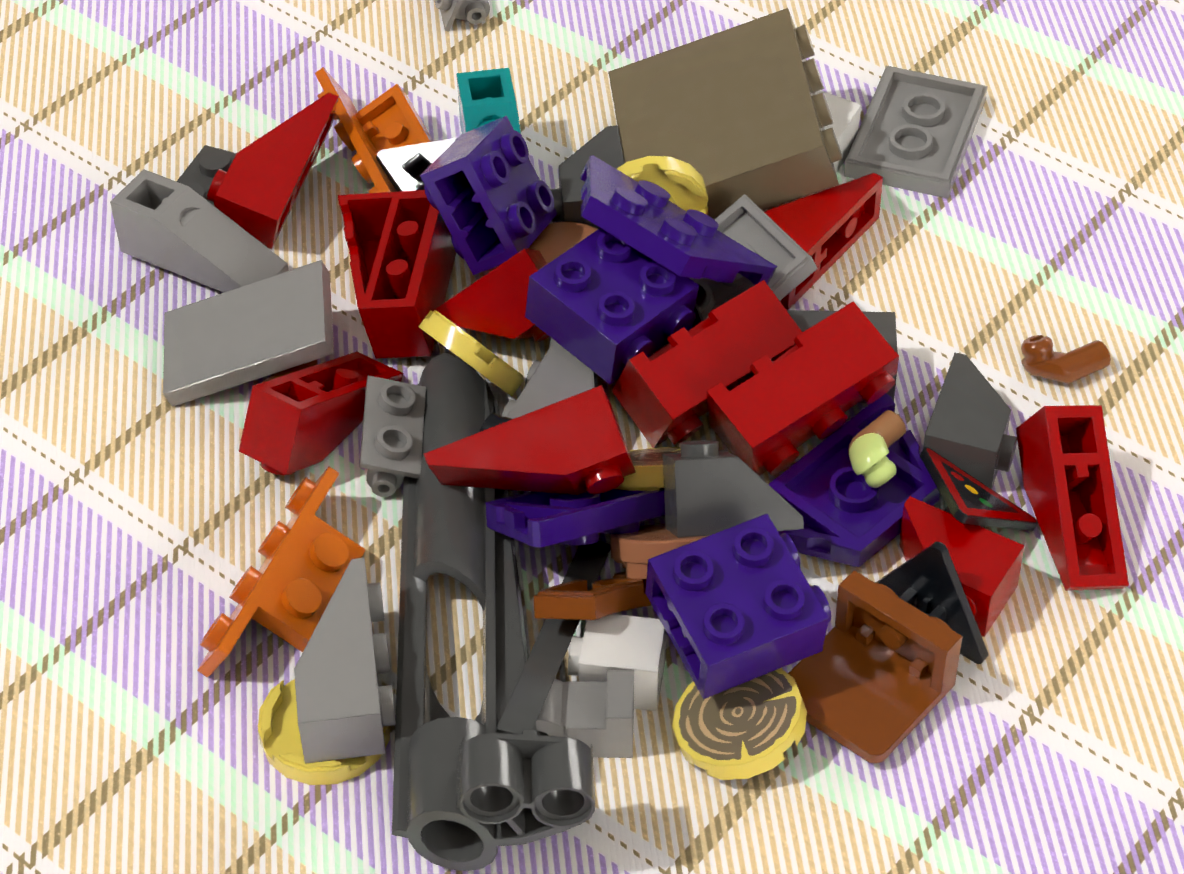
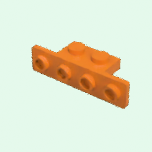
(380, 125)
(294, 580)

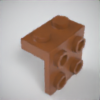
(877, 669)

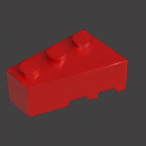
(397, 267)
(669, 388)
(803, 390)

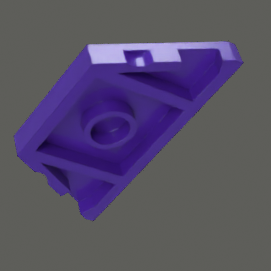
(662, 231)
(839, 510)
(572, 519)

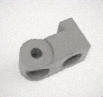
(593, 713)

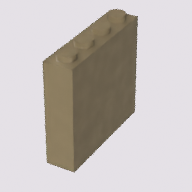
(734, 111)

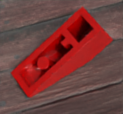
(272, 170)
(829, 224)
(308, 412)
(551, 450)
(1074, 494)

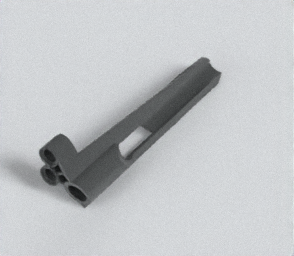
(458, 778)

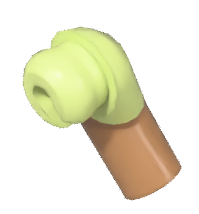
(871, 445)

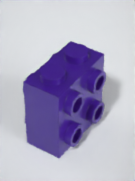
(489, 195)
(609, 303)
(737, 605)

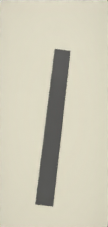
(550, 648)

